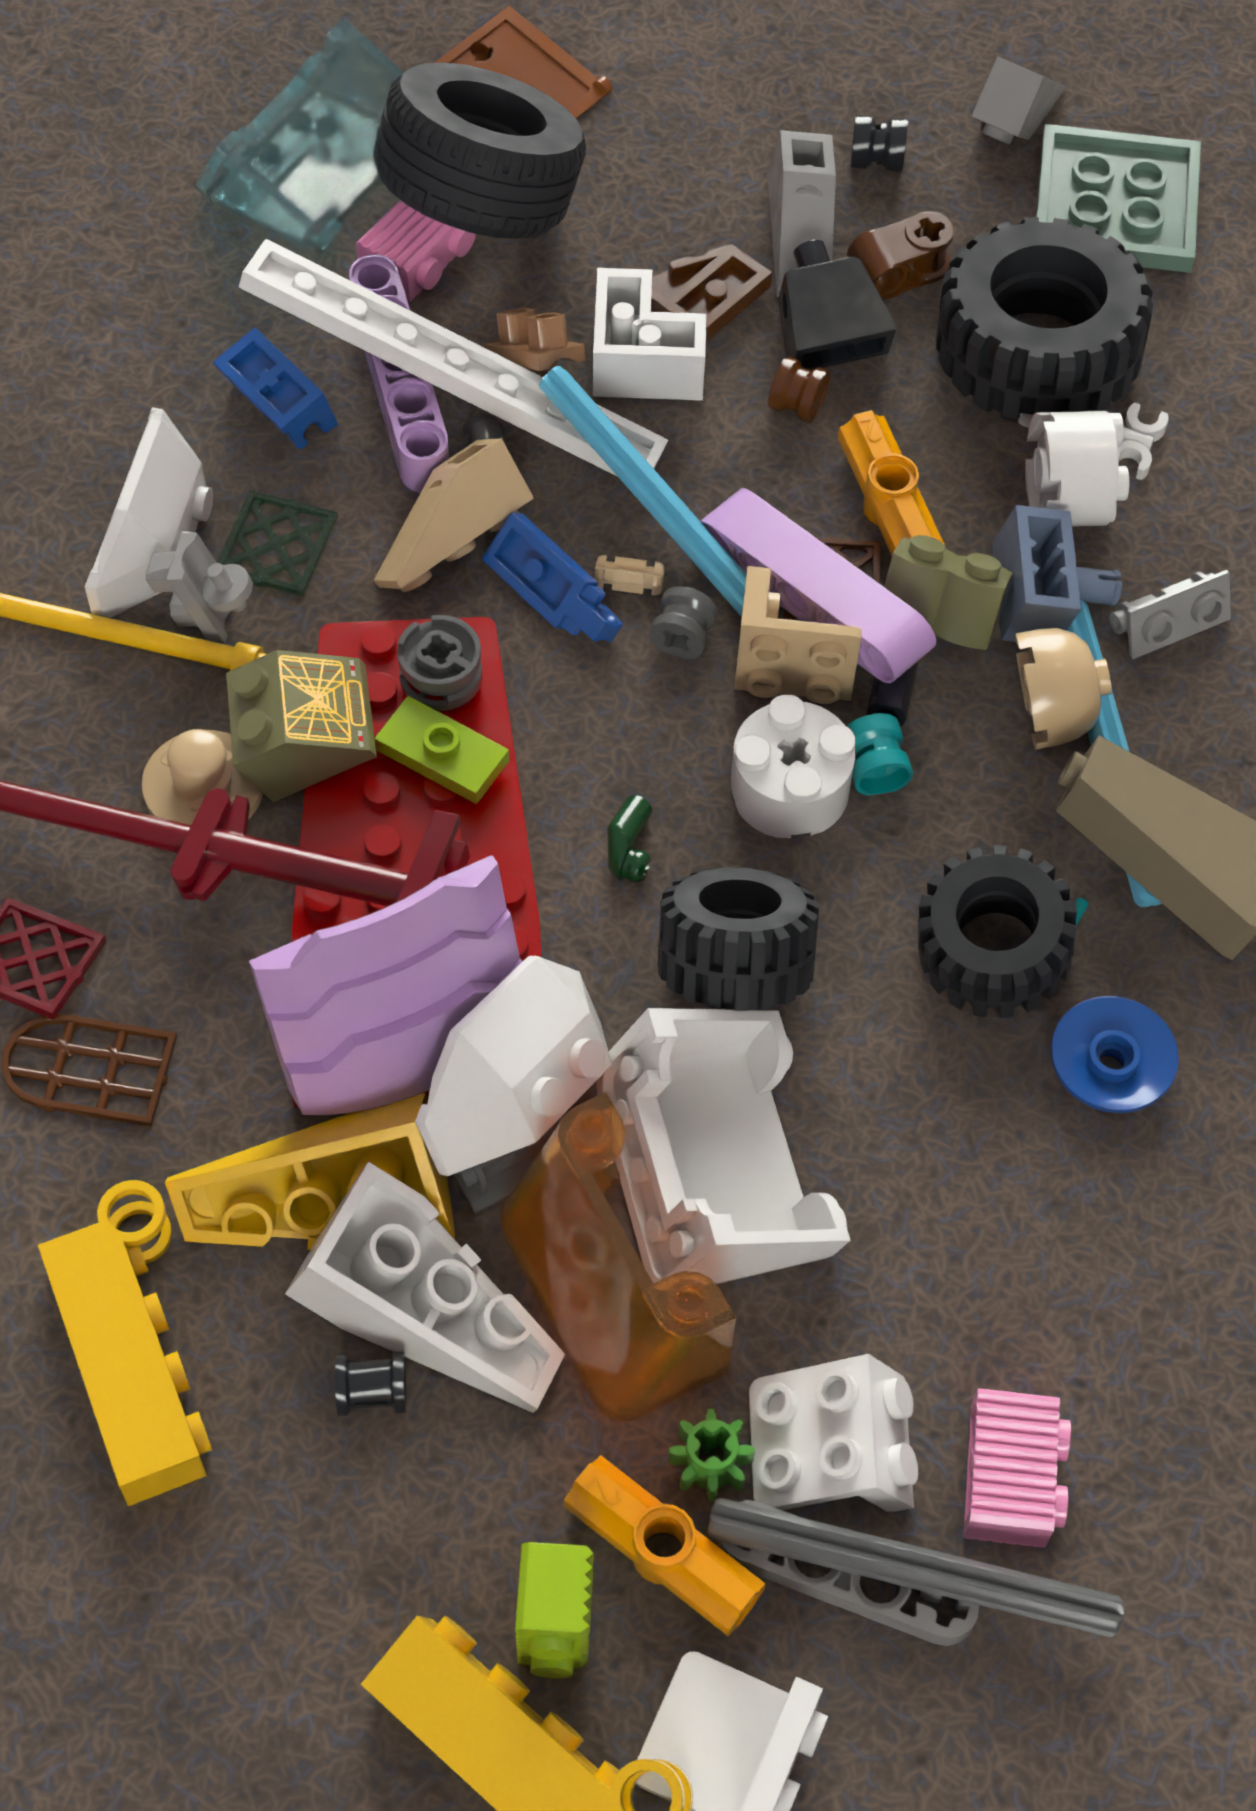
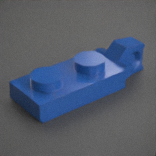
(550, 580)

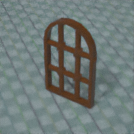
(104, 1085)

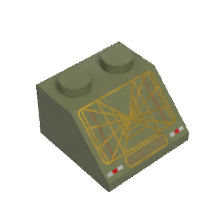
(299, 719)

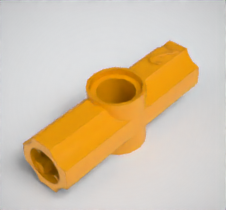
(886, 480)
(697, 1574)

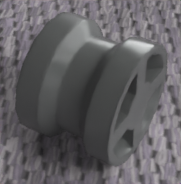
(683, 622)

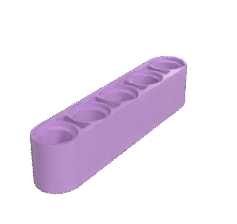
(405, 400)
(821, 584)

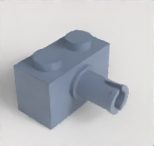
(1045, 578)

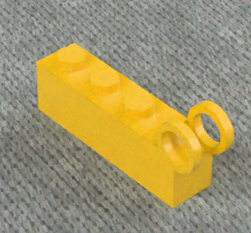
(119, 1348)
(492, 1736)

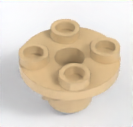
(187, 770)

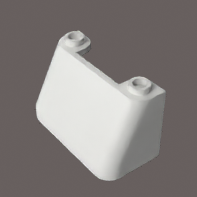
(708, 1150)

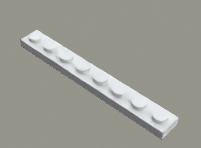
(426, 350)

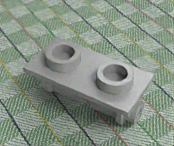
(1176, 614)

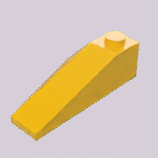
(302, 1178)

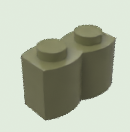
(951, 591)

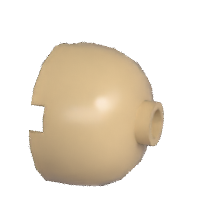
(1060, 684)

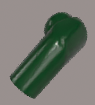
(622, 835)

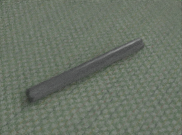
(916, 1567)

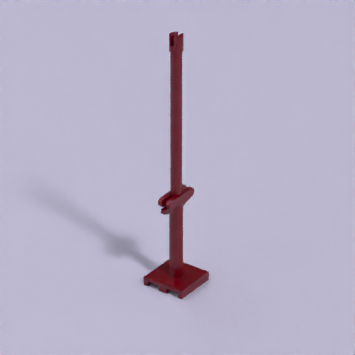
(220, 844)

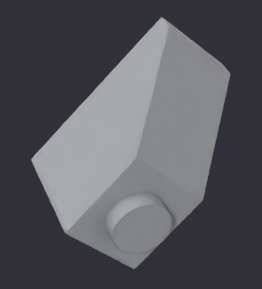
(1015, 101)

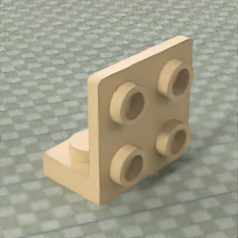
(792, 654)

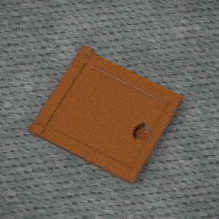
(531, 58)

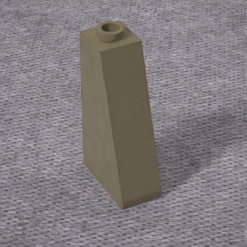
(1169, 839)

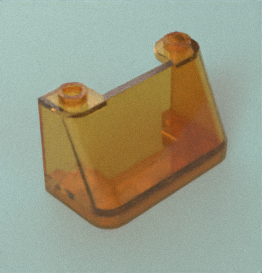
(624, 1334)

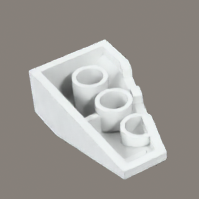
(409, 1287)

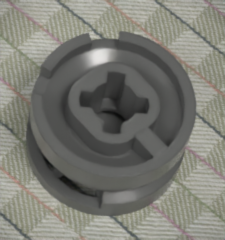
(440, 661)

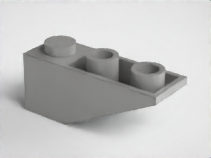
(800, 196)

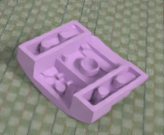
(374, 999)

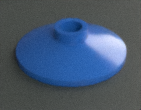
(1119, 1030)

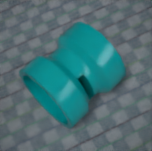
(879, 760)

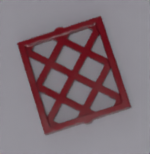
(73, 975)

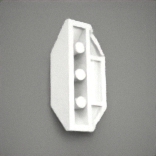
(157, 504)
(513, 1067)

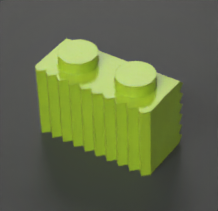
(554, 1608)

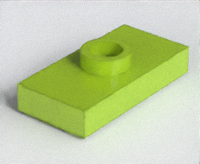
(442, 749)

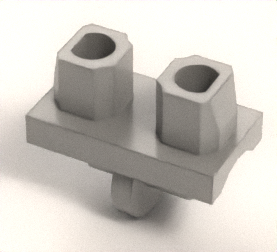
(200, 586)

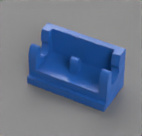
(276, 387)

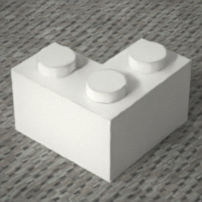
(644, 350)

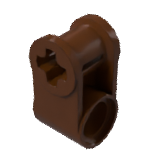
(901, 258)

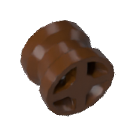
(799, 389)

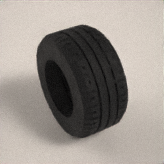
(478, 150)

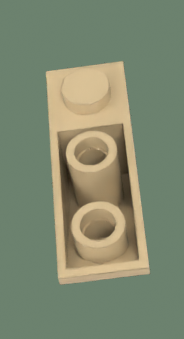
(455, 506)

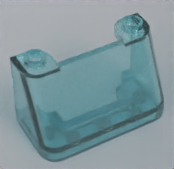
(309, 145)

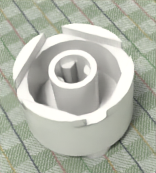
(1077, 465)
(792, 768)

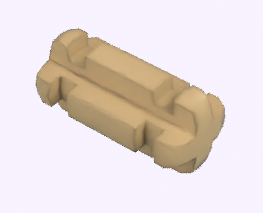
(629, 575)

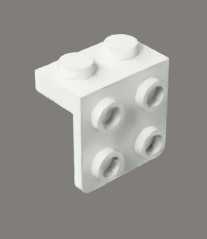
(833, 1435)
(732, 1736)

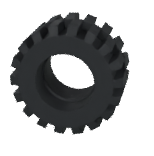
(997, 886)
(737, 938)

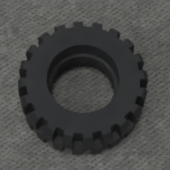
(1054, 273)

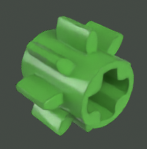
(713, 1472)

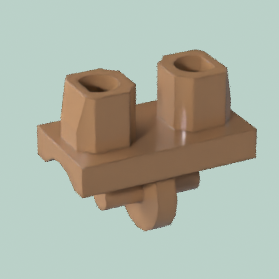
(534, 340)

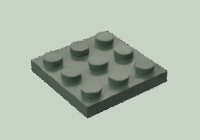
(1126, 188)

